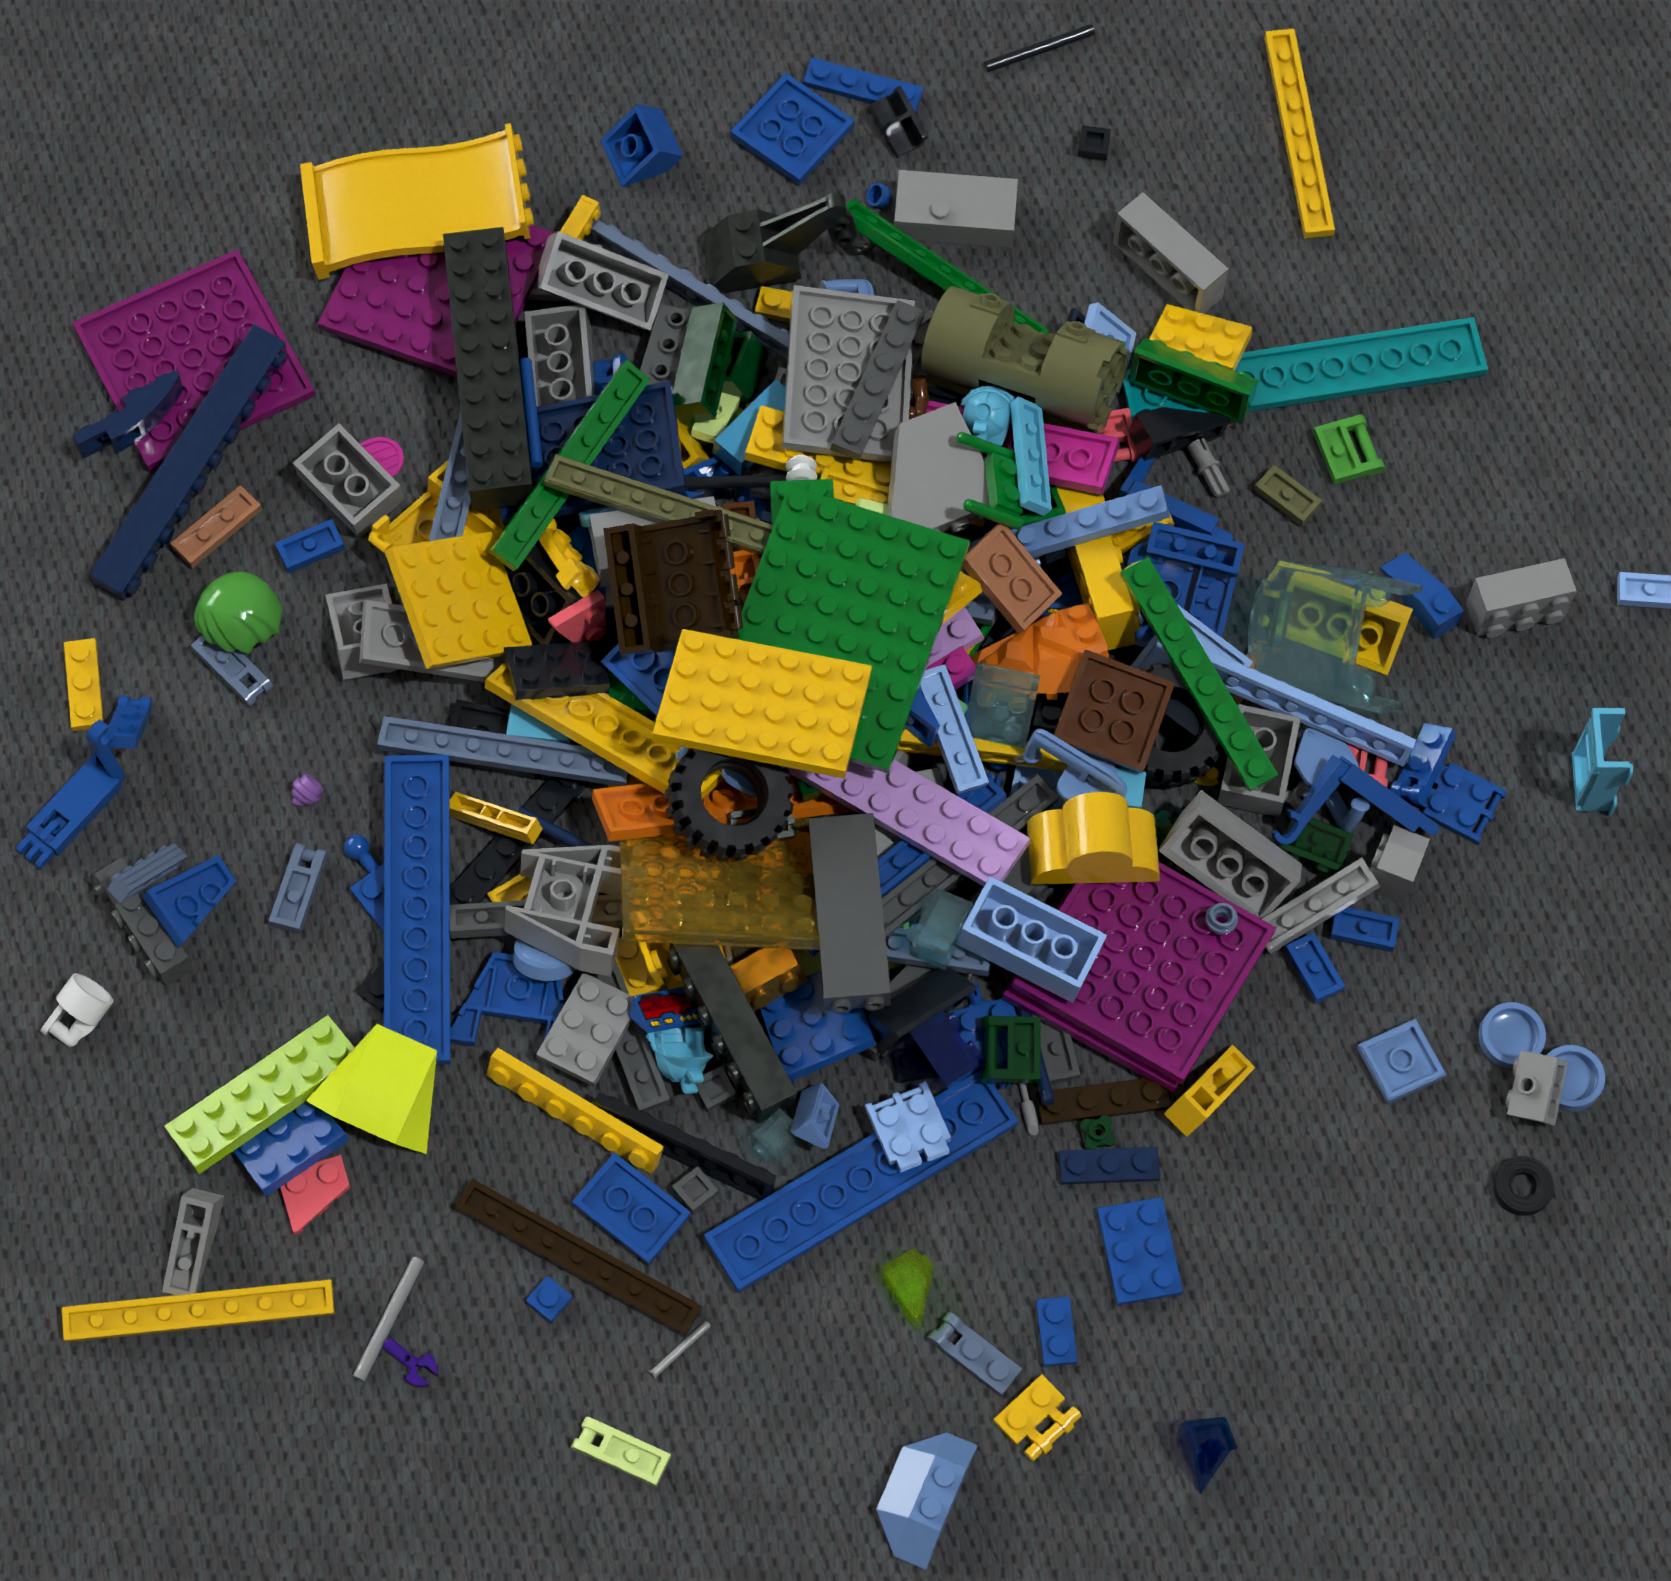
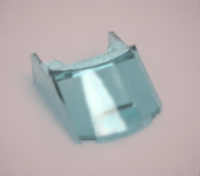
(1310, 629)

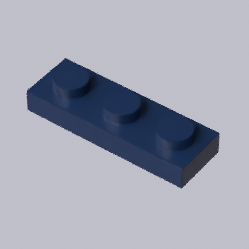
(1109, 1165)

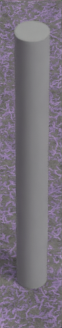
(388, 1319)

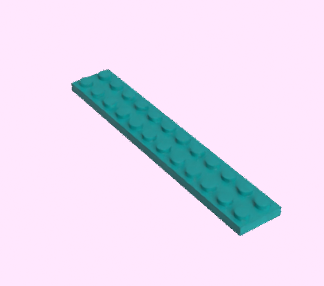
(1347, 366)

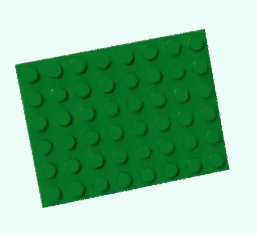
(860, 593)

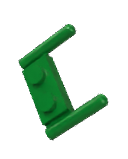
(1001, 483)

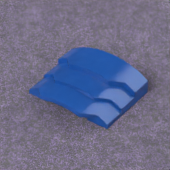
(1195, 569)

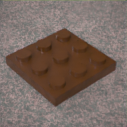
(1113, 711)

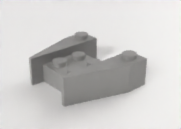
(563, 904)

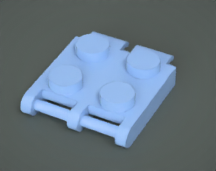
(910, 1127)

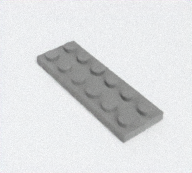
(388, 645)

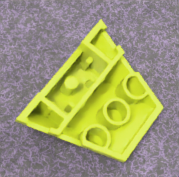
(383, 1088)

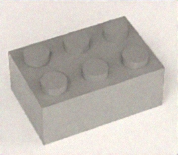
(349, 480)
(1521, 598)
(1278, 738)

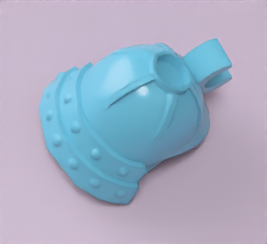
(988, 413)
(681, 1055)

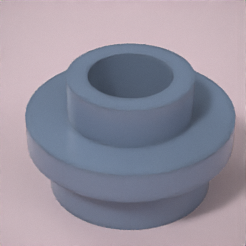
(1221, 910)

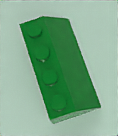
(1192, 380)

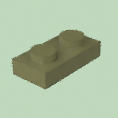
(1288, 495)

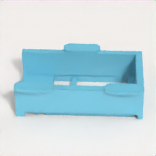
(1594, 778)

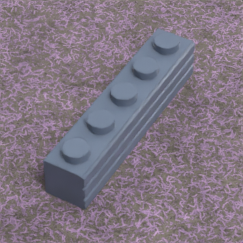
(146, 872)

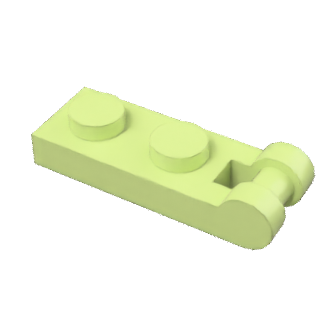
(622, 1452)

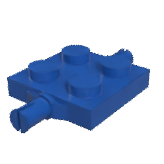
(971, 1021)

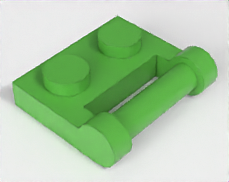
(1340, 453)

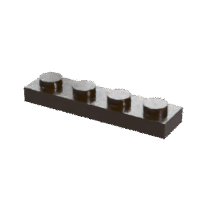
(1104, 1099)

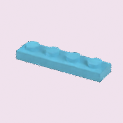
(1030, 456)

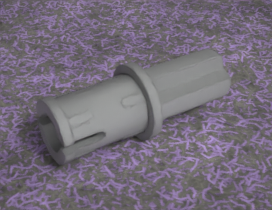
(1208, 467)

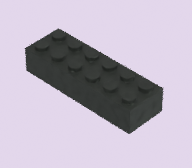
(733, 1027)

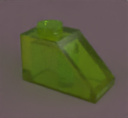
(909, 1283)

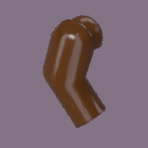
(920, 397)

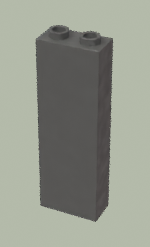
(849, 913)

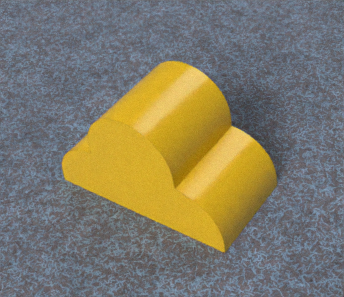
(1093, 842)

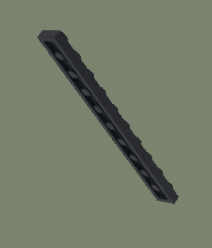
(492, 865)

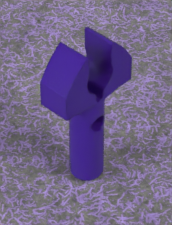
(411, 1362)

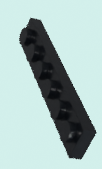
(693, 1151)

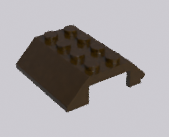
(672, 580)

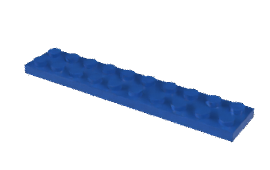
(417, 900)
(850, 1188)

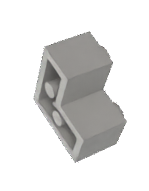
(1398, 862)

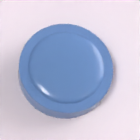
(539, 964)
(1508, 1031)
(1583, 1077)

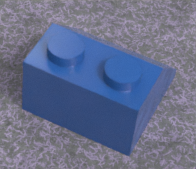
(641, 145)

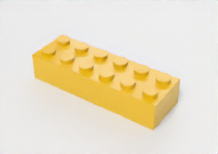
(1099, 579)

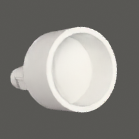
(82, 1000)

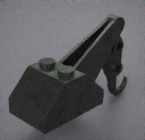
(764, 247)

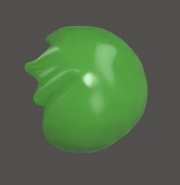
(238, 612)

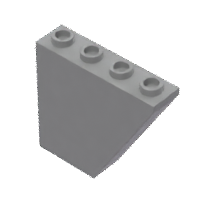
(935, 473)

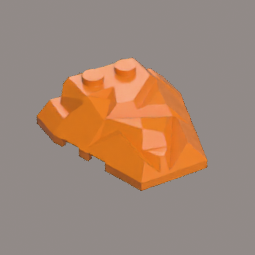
(1049, 648)

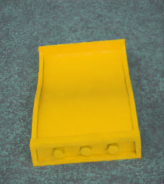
(411, 197)

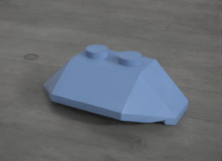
(922, 1495)

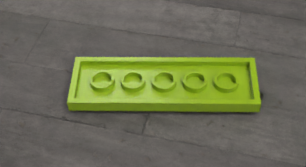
(259, 1095)

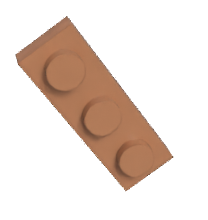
(216, 526)

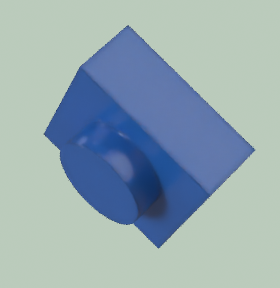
(549, 1299)

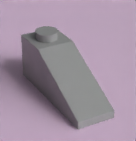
(192, 1241)

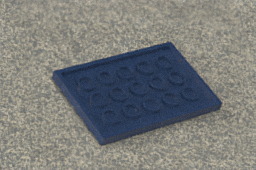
(640, 448)

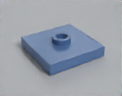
(1401, 1061)

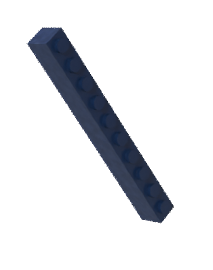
(189, 463)

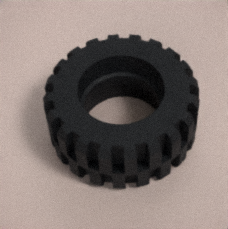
(1196, 760)
(715, 837)

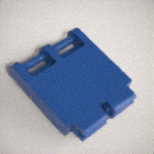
(1461, 801)

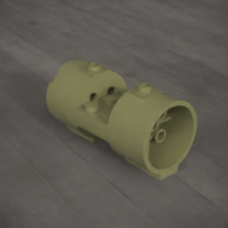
(1067, 372)

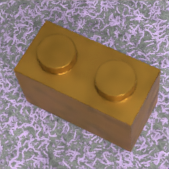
(768, 975)

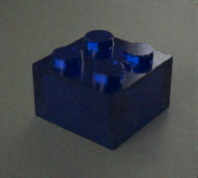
(946, 1048)

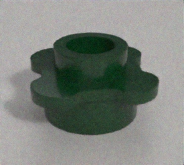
(1095, 1141)

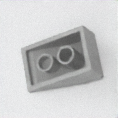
(346, 620)

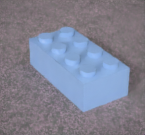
(1031, 939)

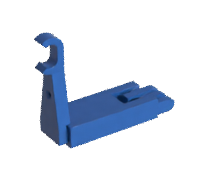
(1183, 514)
(1365, 785)
(76, 801)

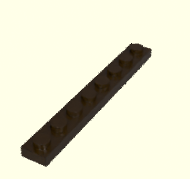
(578, 1257)

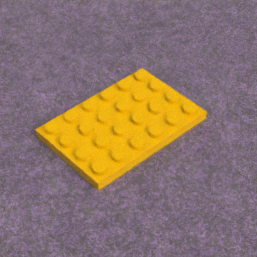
(762, 703)

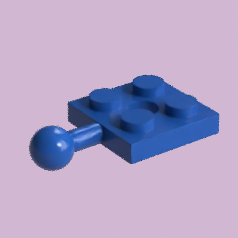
(370, 889)

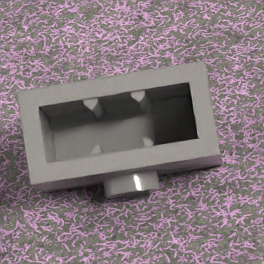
(1536, 1087)

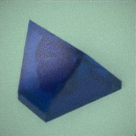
(1205, 1446)

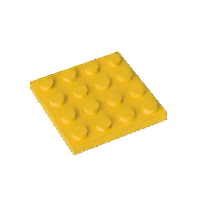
(457, 599)

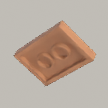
(1010, 577)

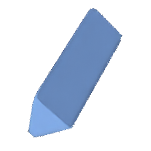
(815, 1116)

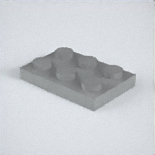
(587, 1030)

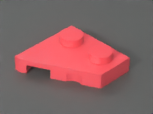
(583, 619)
(314, 1191)

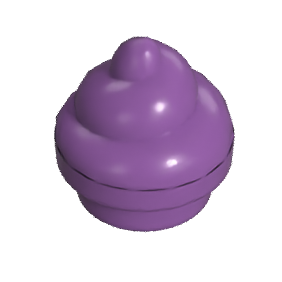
(306, 790)

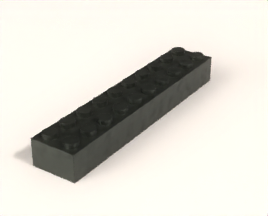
(488, 368)

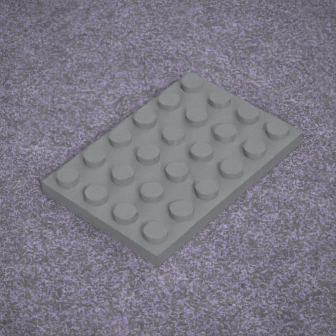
(827, 357)

